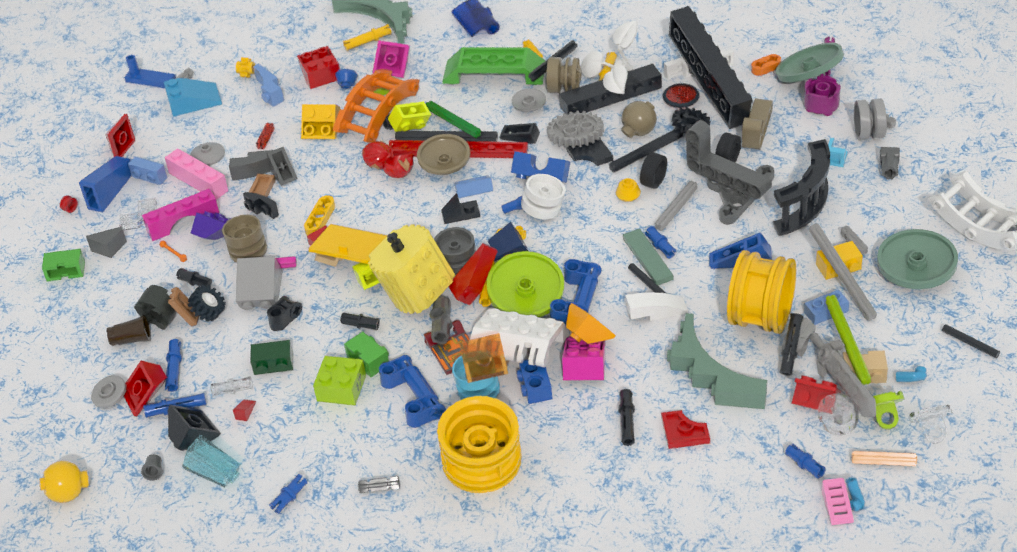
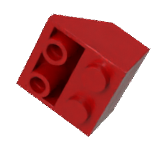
(318, 67)

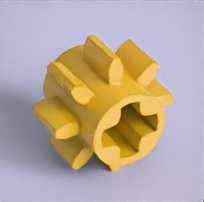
(245, 67)

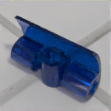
(475, 17)

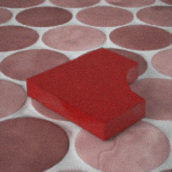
(683, 431)

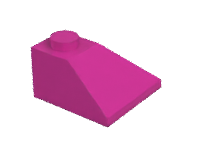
(391, 57)

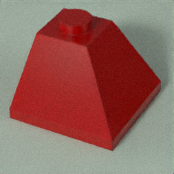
(120, 136)
(143, 385)

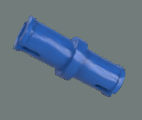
(660, 242)
(805, 461)
(288, 493)

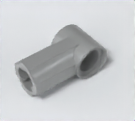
(806, 331)

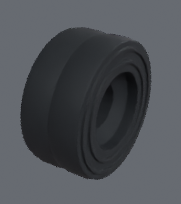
(729, 146)

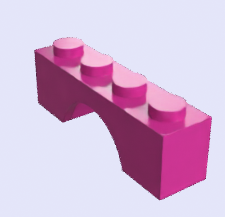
(160, 221)

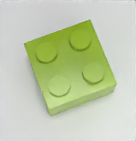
(339, 380)

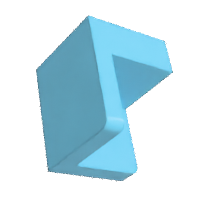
(837, 155)

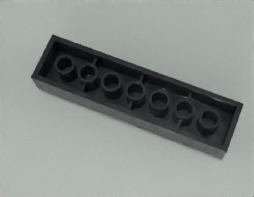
(709, 67)

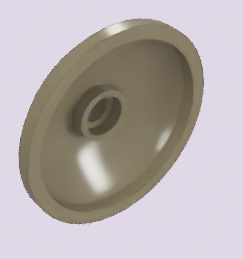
(443, 154)

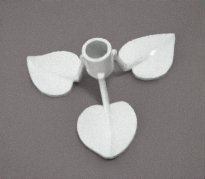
(616, 78)

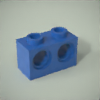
(535, 382)

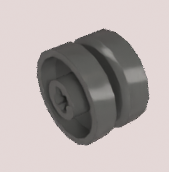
(456, 245)

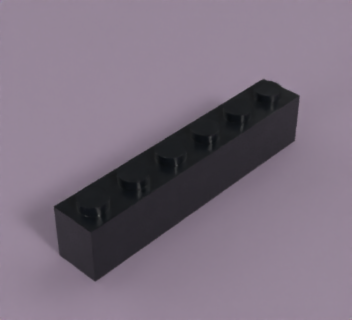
(597, 96)

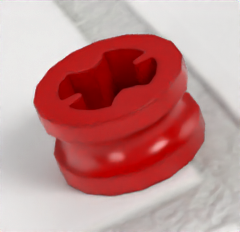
(68, 204)

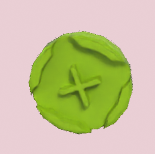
(886, 404)

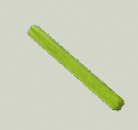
(848, 339)

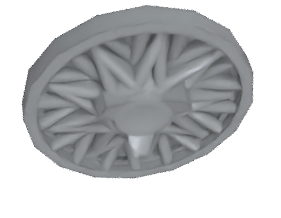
(108, 391)

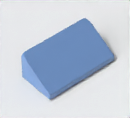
(473, 186)

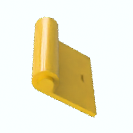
(347, 243)

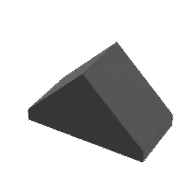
(281, 166)
(107, 242)

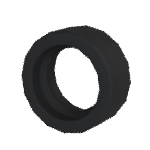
(653, 170)

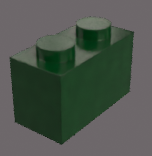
(271, 357)

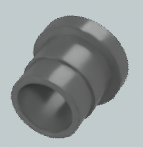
(152, 468)

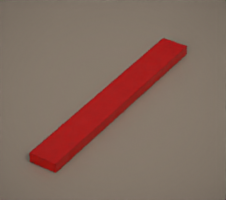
(477, 149)

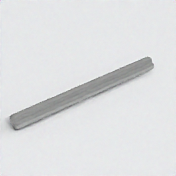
(843, 272)

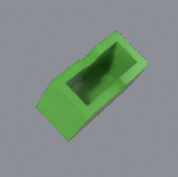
(63, 264)
(367, 349)

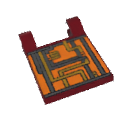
(448, 353)

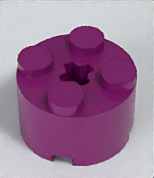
(822, 95)

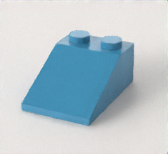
(191, 95)

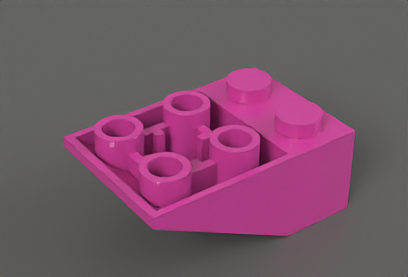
(583, 360)

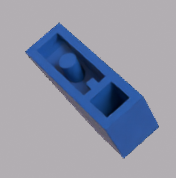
(727, 256)

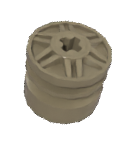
(563, 75)
(244, 237)

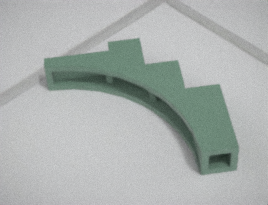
(395, 14)
(726, 385)

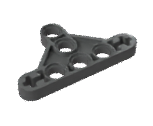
(732, 196)

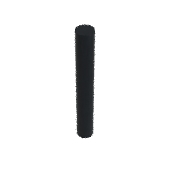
(645, 279)
(971, 341)

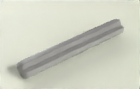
(676, 205)

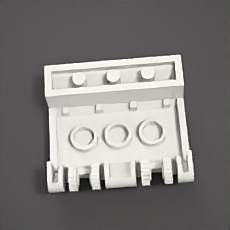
(521, 332)

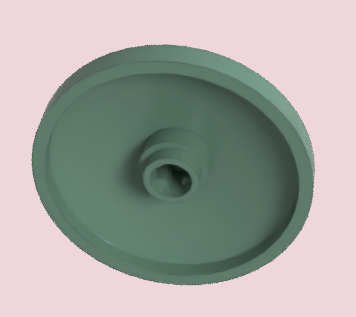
(809, 62)
(917, 259)

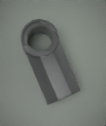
(890, 159)

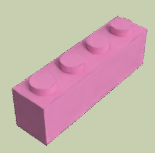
(196, 173)

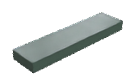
(648, 257)

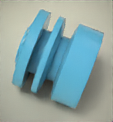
(487, 387)

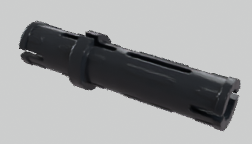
(787, 367)
(626, 410)

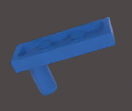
(144, 76)

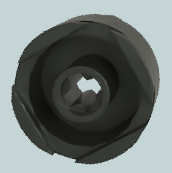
(155, 306)

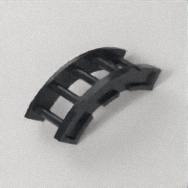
(809, 191)

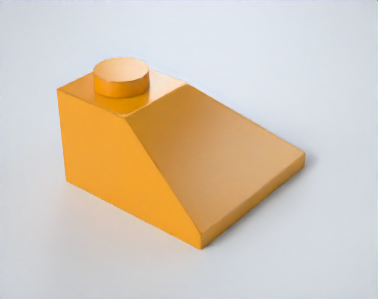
(586, 327)

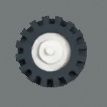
(206, 303)

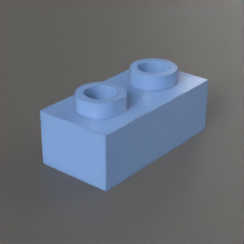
(147, 170)
(818, 311)

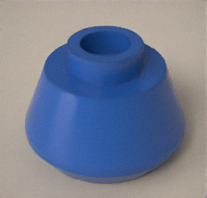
(346, 78)

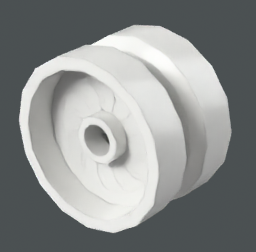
(543, 196)

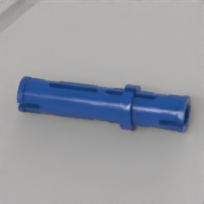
(173, 359)
(162, 407)

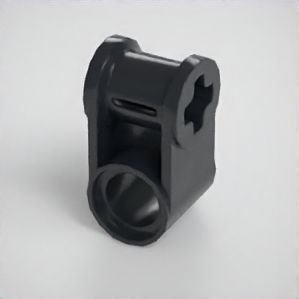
(283, 313)

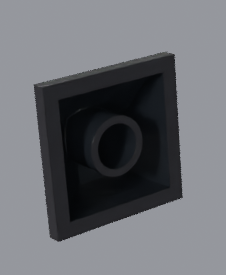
(187, 424)

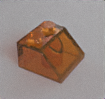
(483, 358)

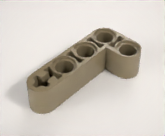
(756, 125)

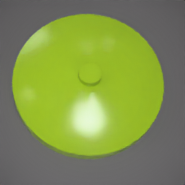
(525, 283)

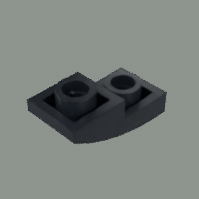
(259, 203)

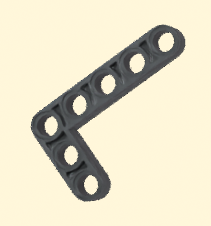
(720, 169)

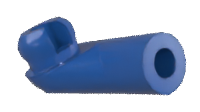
(513, 205)

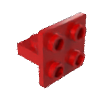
(810, 393)

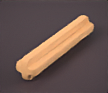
(884, 458)

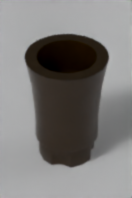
(129, 332)

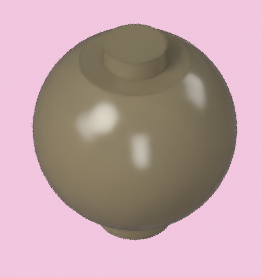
(638, 119)

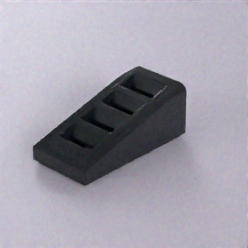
(520, 133)

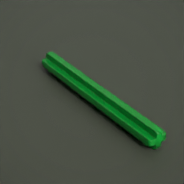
(453, 119)

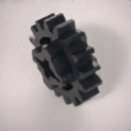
(686, 118)

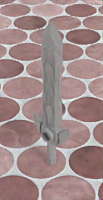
(832, 361)

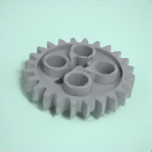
(575, 129)

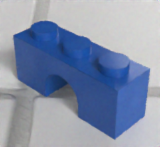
(525, 165)

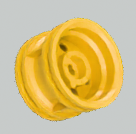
(761, 291)
(479, 444)

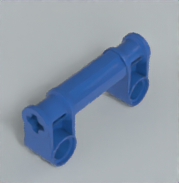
(580, 274)
(424, 407)

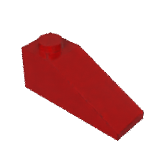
(473, 275)

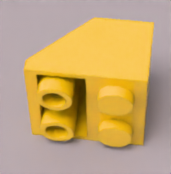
(318, 121)

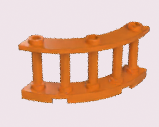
(364, 88)

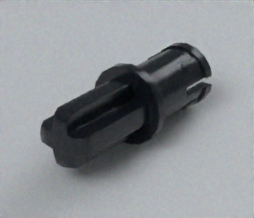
(193, 278)
(360, 321)

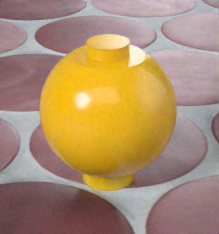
(63, 481)

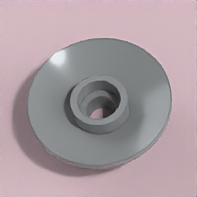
(528, 100)
(208, 153)

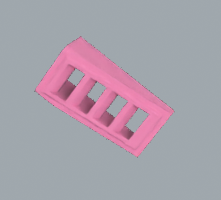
(835, 488)

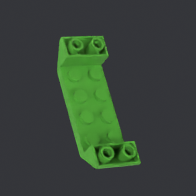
(492, 60)

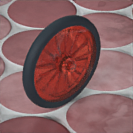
(681, 95)

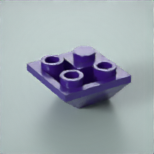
(209, 225)

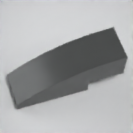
(249, 166)

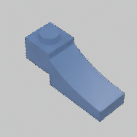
(270, 87)

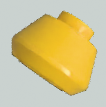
(628, 190)

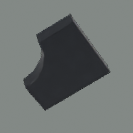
(594, 152)

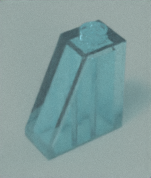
(210, 462)

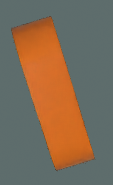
(765, 64)

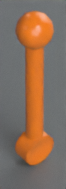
(183, 257)

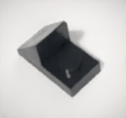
(456, 211)

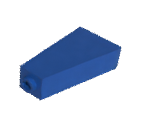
(105, 183)

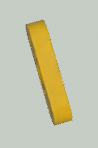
(312, 220)

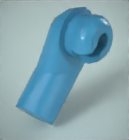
(912, 376)
(857, 502)

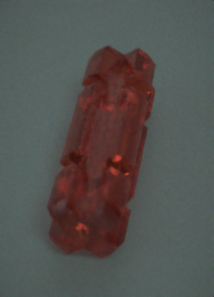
(265, 135)

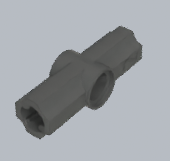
(441, 320)

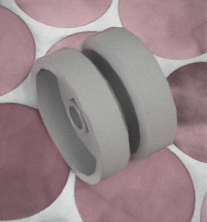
(870, 119)

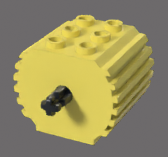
(411, 268)

